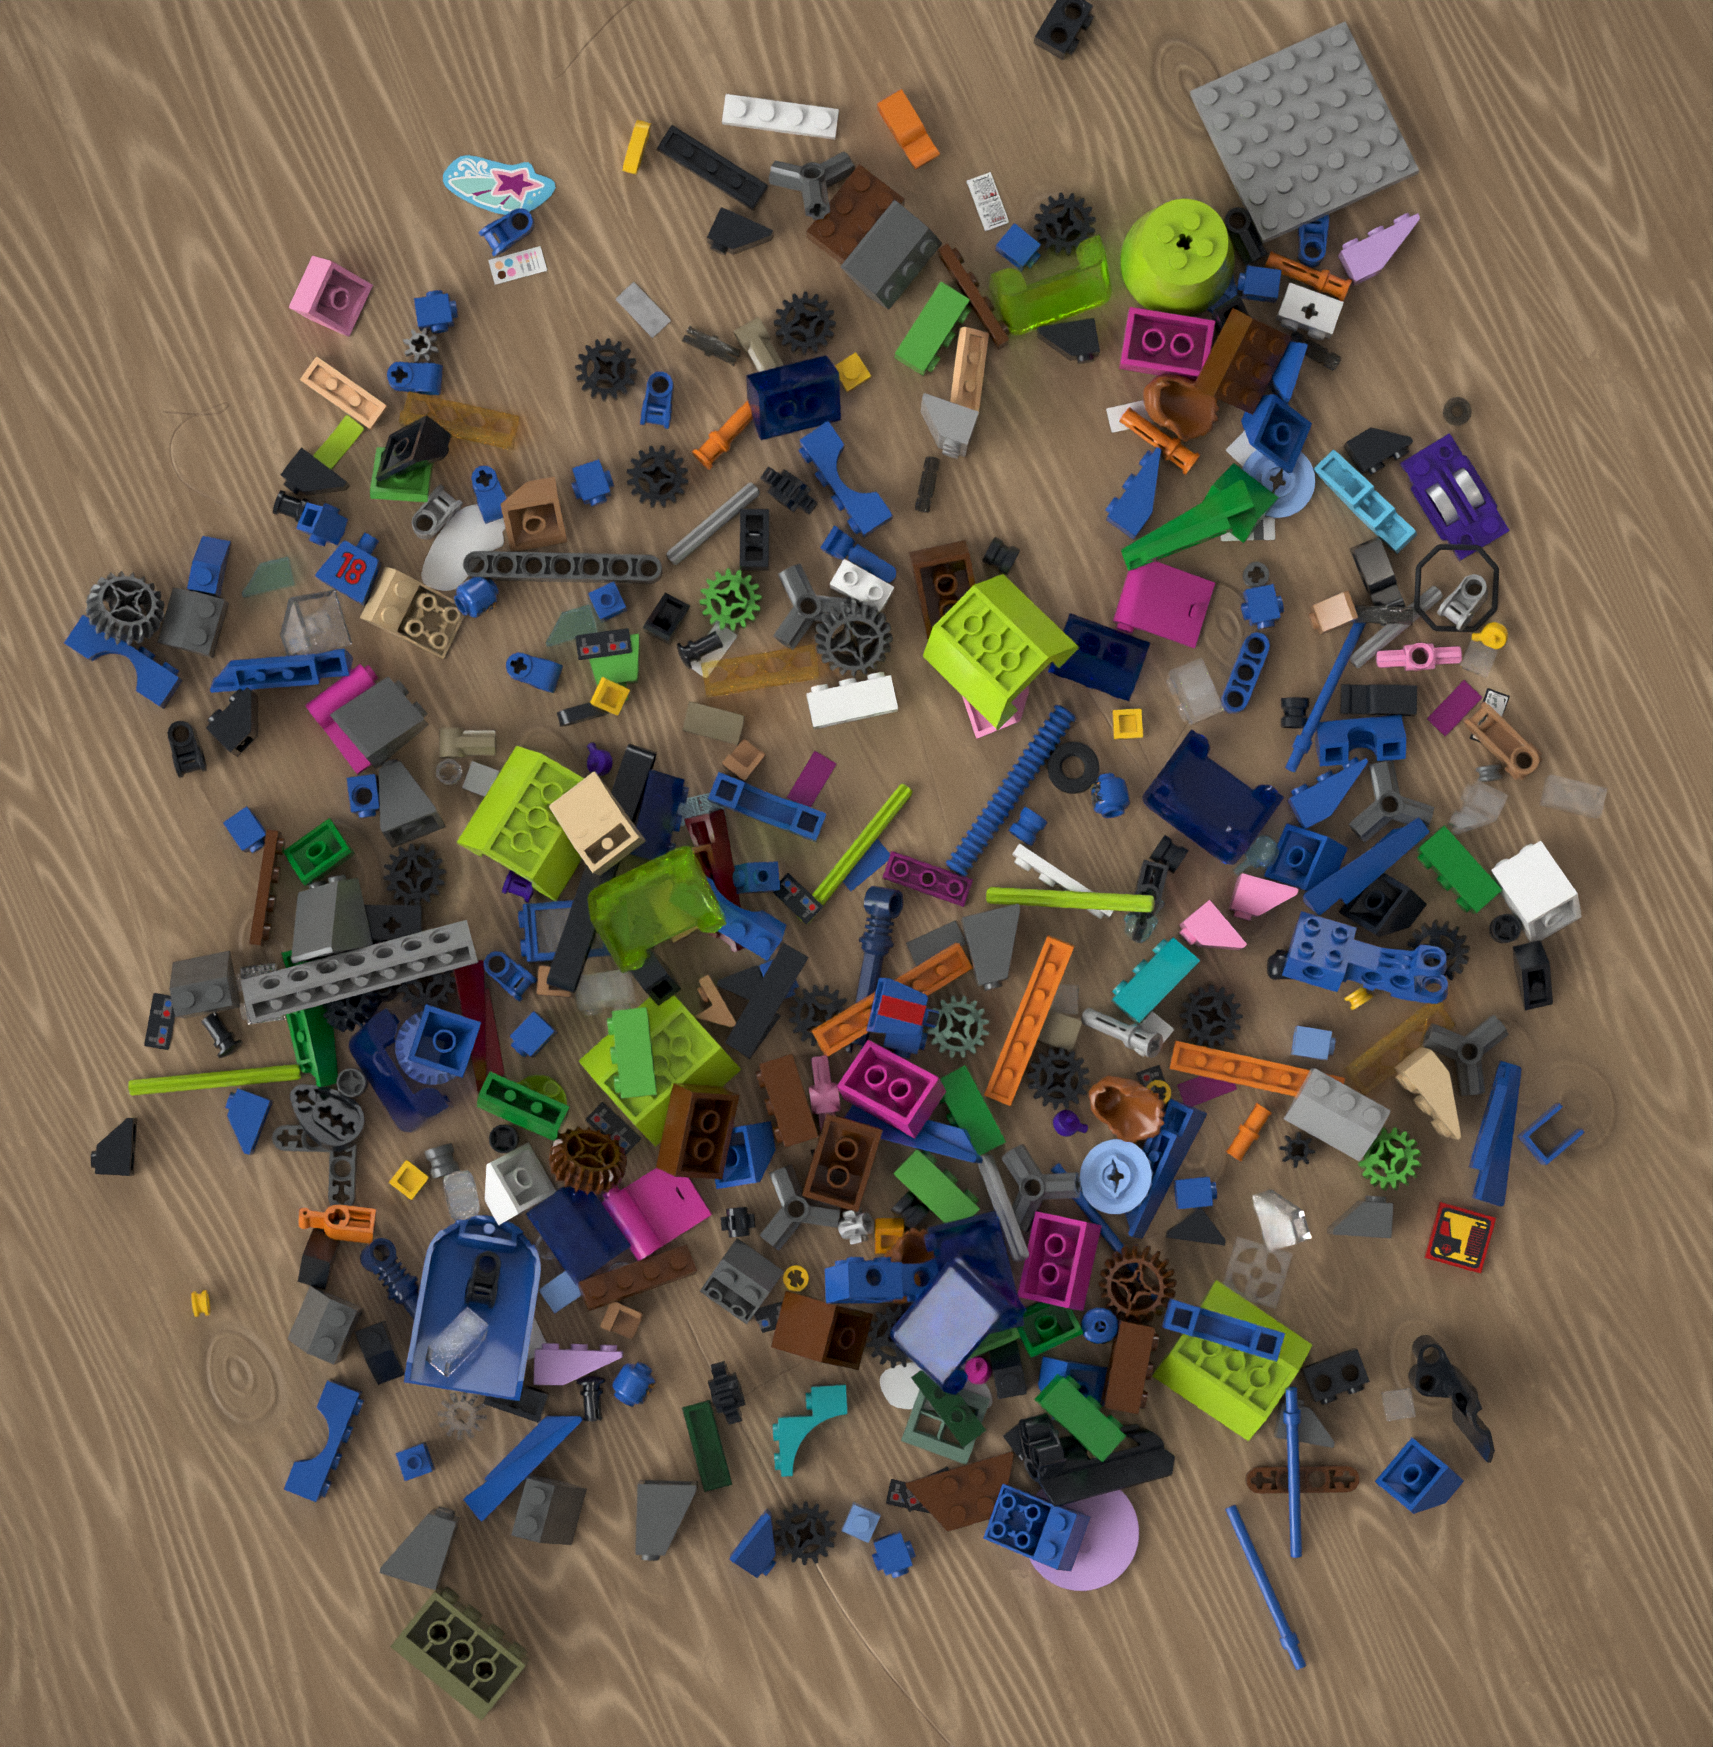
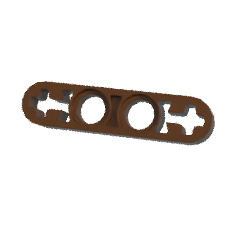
(1305, 1472)

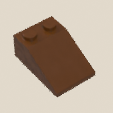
(941, 579)
(842, 1162)

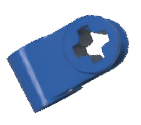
(506, 232)
(1313, 235)
(422, 377)
(657, 402)
(488, 497)
(539, 672)
(510, 975)

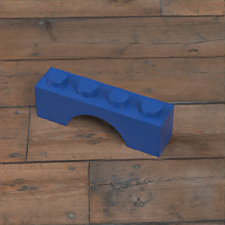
(865, 510)
(153, 680)
(767, 807)
(752, 930)
(1223, 1330)
(338, 1406)

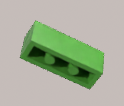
(933, 329)
(632, 1053)
(936, 1188)

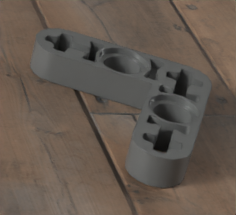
(332, 1190)

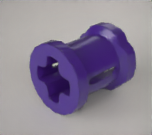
(518, 886)

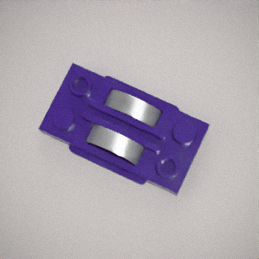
(1454, 496)

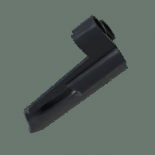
(1449, 1382)
(1071, 1476)

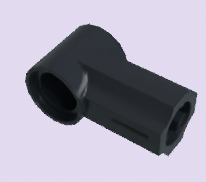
(1245, 239)

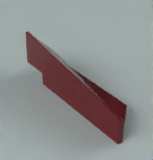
(714, 854)
(478, 1006)

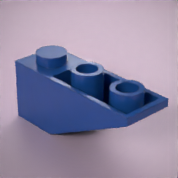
(1136, 503)
(1321, 800)

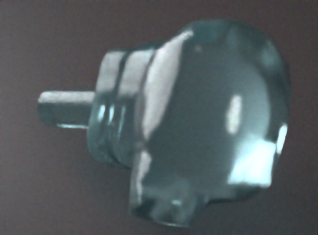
(1261, 854)
(1130, 920)

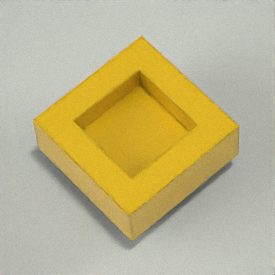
(852, 372)
(610, 696)
(1127, 724)
(409, 1179)

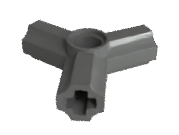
(812, 181)
(800, 590)
(1374, 816)
(1450, 1044)
(1052, 1185)
(783, 1224)

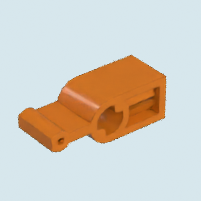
(907, 129)
(355, 1222)

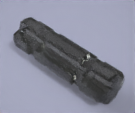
(1317, 352)
(927, 484)

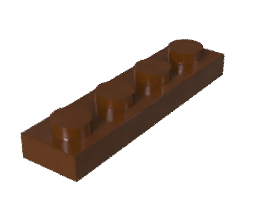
(968, 286)
(269, 876)
(637, 1277)

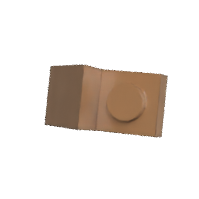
(718, 1012)

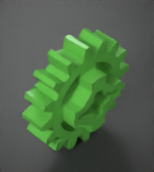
(734, 587)
(1401, 1157)

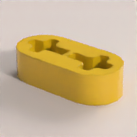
(636, 147)

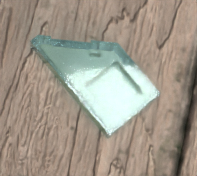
(270, 577)
(572, 623)

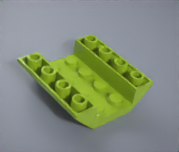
(995, 646)
(519, 827)
(680, 1055)
(1227, 1382)

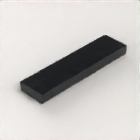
(712, 167)
(766, 1000)

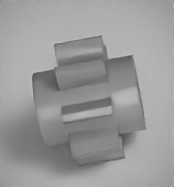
(416, 339)
(855, 1226)

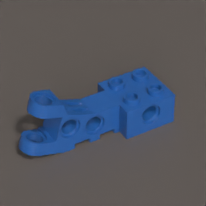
(1327, 954)
(876, 1280)

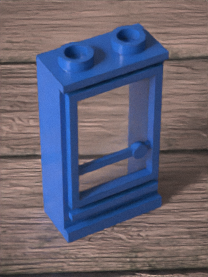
(544, 928)

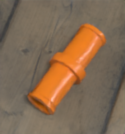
(1248, 1132)

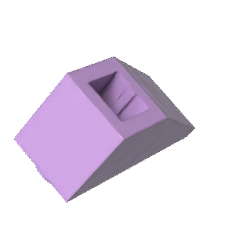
(1368, 257)
(562, 1366)

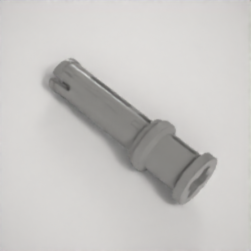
(1132, 1035)

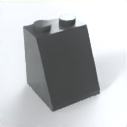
(381, 720)
(330, 920)
(991, 944)
(203, 985)
(325, 1325)
(548, 1510)
(659, 1514)
(425, 1551)

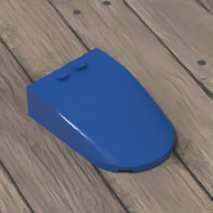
(500, 1360)

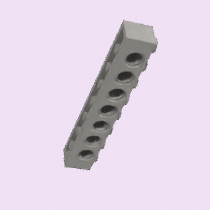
(358, 971)

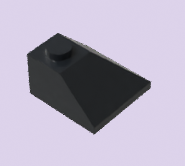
(413, 448)
(1384, 906)

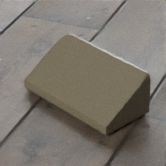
(713, 723)
(1060, 1031)

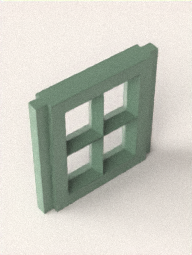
(936, 1443)

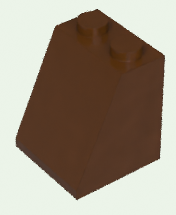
(821, 1330)

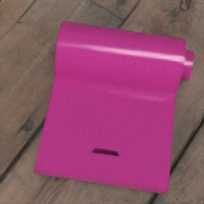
(1159, 602)
(333, 698)
(653, 1211)

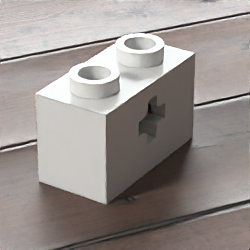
(1324, 308)
(861, 586)

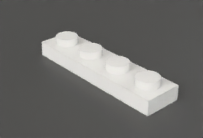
(780, 116)
(1052, 875)

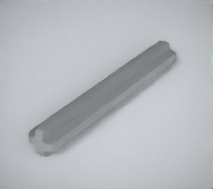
(712, 523)
(1391, 631)
(1004, 1209)

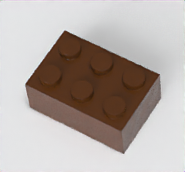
(852, 214)
(1242, 361)
(787, 1101)
(697, 1131)
(1129, 1367)

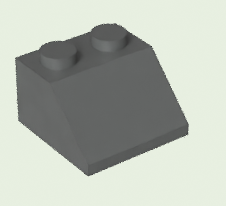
(193, 622)
(1365, 1219)

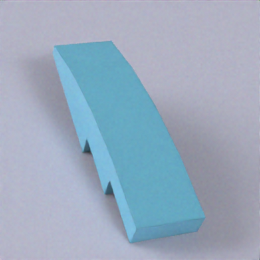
(1365, 501)

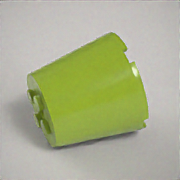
(1176, 278)

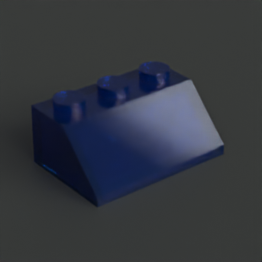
(794, 397)
(1105, 658)
(660, 815)
(578, 1231)

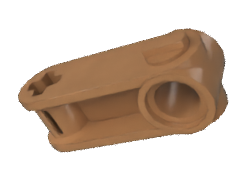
(1503, 741)

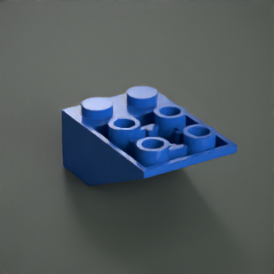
(1037, 1528)

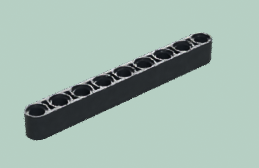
(579, 930)

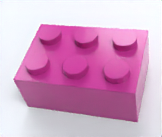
(1165, 343)
(891, 1088)
(1059, 1261)

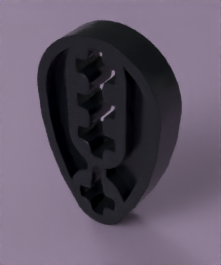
(322, 1130)

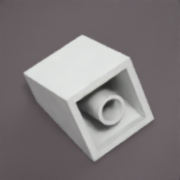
(1537, 892)

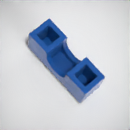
(1380, 734)

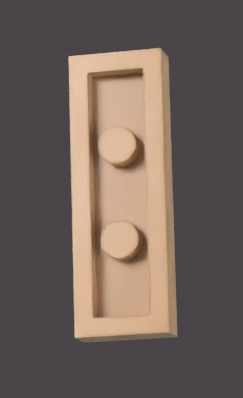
(969, 368)
(343, 393)

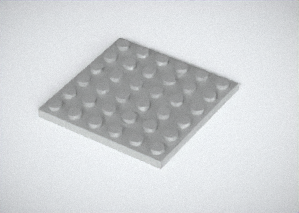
(1304, 132)

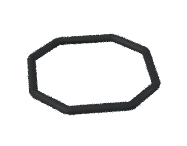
(1435, 550)

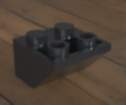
(238, 723)

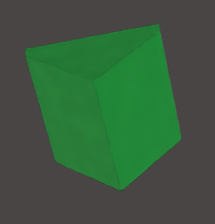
(1261, 497)
(318, 853)
(1047, 1327)

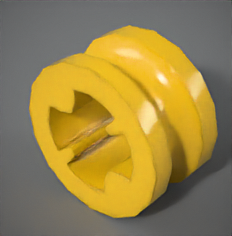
(1358, 997)
(1159, 1083)
(804, 1275)
(200, 1303)

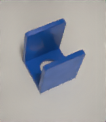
(1544, 1160)

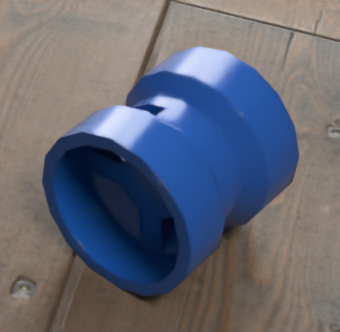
(1028, 826)

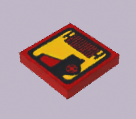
(1460, 1237)

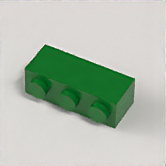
(1457, 871)
(522, 1106)
(970, 1111)
(1081, 1416)

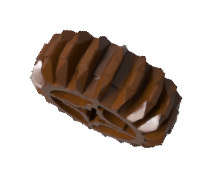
(587, 1160)
(1126, 1280)

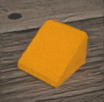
(886, 1233)

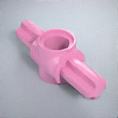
(1404, 659)
(823, 1094)

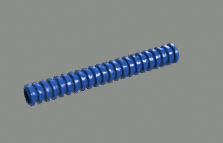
(1010, 790)

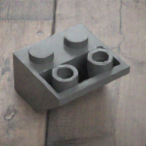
(741, 1281)

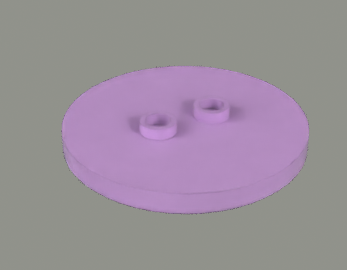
(1106, 1546)

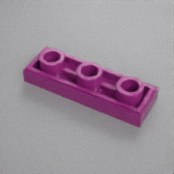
(945, 884)

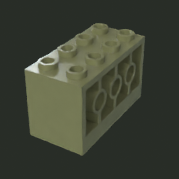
(450, 1669)

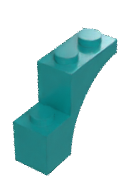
(825, 1403)

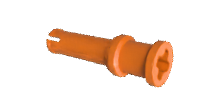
(1321, 281)
(720, 440)
(1170, 448)

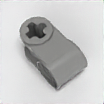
(436, 511)
(1463, 603)

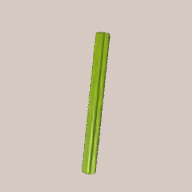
(862, 844)
(1070, 899)
(214, 1079)

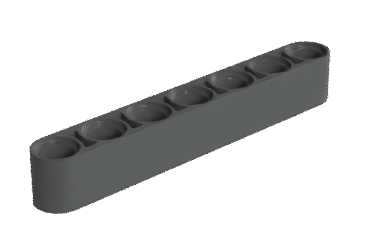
(576, 573)

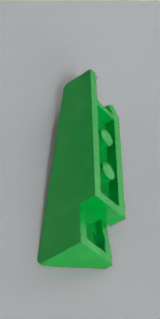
(1191, 528)
(312, 1039)

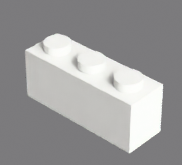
(851, 700)

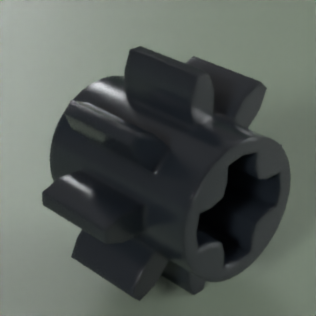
(1288, 1148)
(737, 1222)

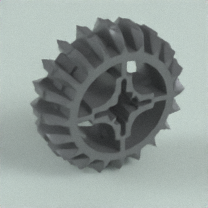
(847, 615)
(125, 617)

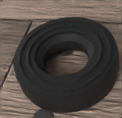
(1067, 784)

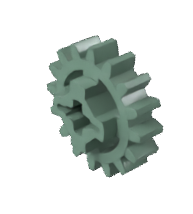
(947, 1010)

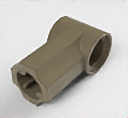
(756, 341)
(462, 743)

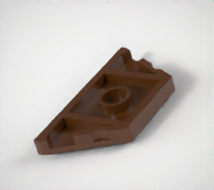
(965, 1492)

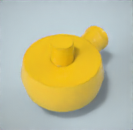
(1492, 635)

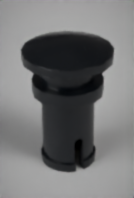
(695, 650)
(223, 1038)
(592, 1397)

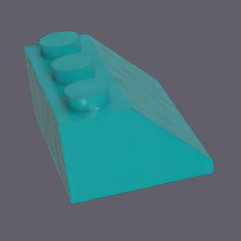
(1153, 979)

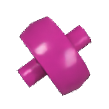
(978, 1370)

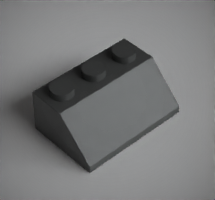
(891, 255)

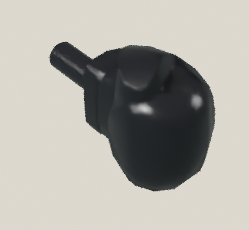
(1276, 964)

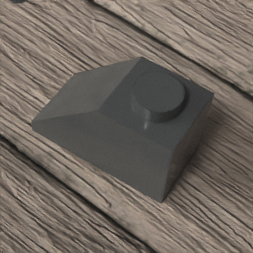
(1309, 1429)

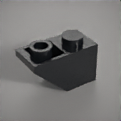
(1374, 447)
(656, 978)

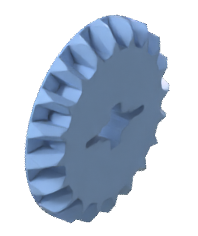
(1298, 484)
(402, 1049)
(1101, 1165)

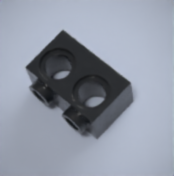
(1058, 22)
(1333, 1369)
(530, 1406)

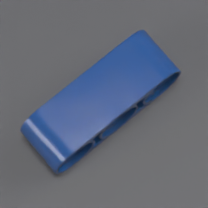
(1255, 663)

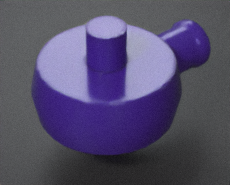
(598, 760)
(1067, 1123)

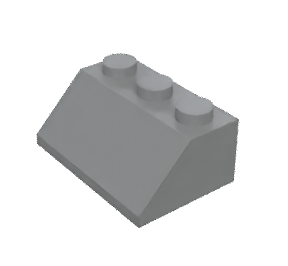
(949, 424)
(1336, 1114)

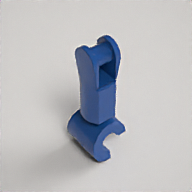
(841, 545)

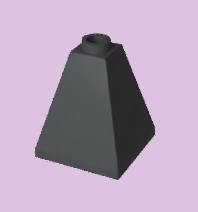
(404, 806)

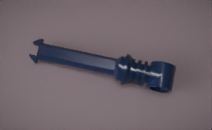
(883, 906)
(401, 1287)

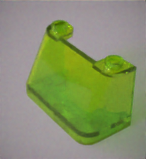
(1055, 297)
(653, 906)

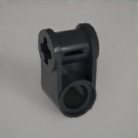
(186, 750)
(483, 1282)

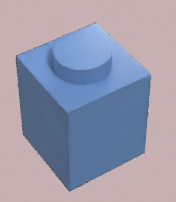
(1312, 1043)
(560, 1292)
(861, 1522)

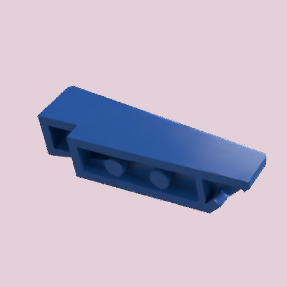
(282, 671)
(1365, 869)
(1495, 1136)
(932, 1137)
(1166, 1156)
(520, 1463)

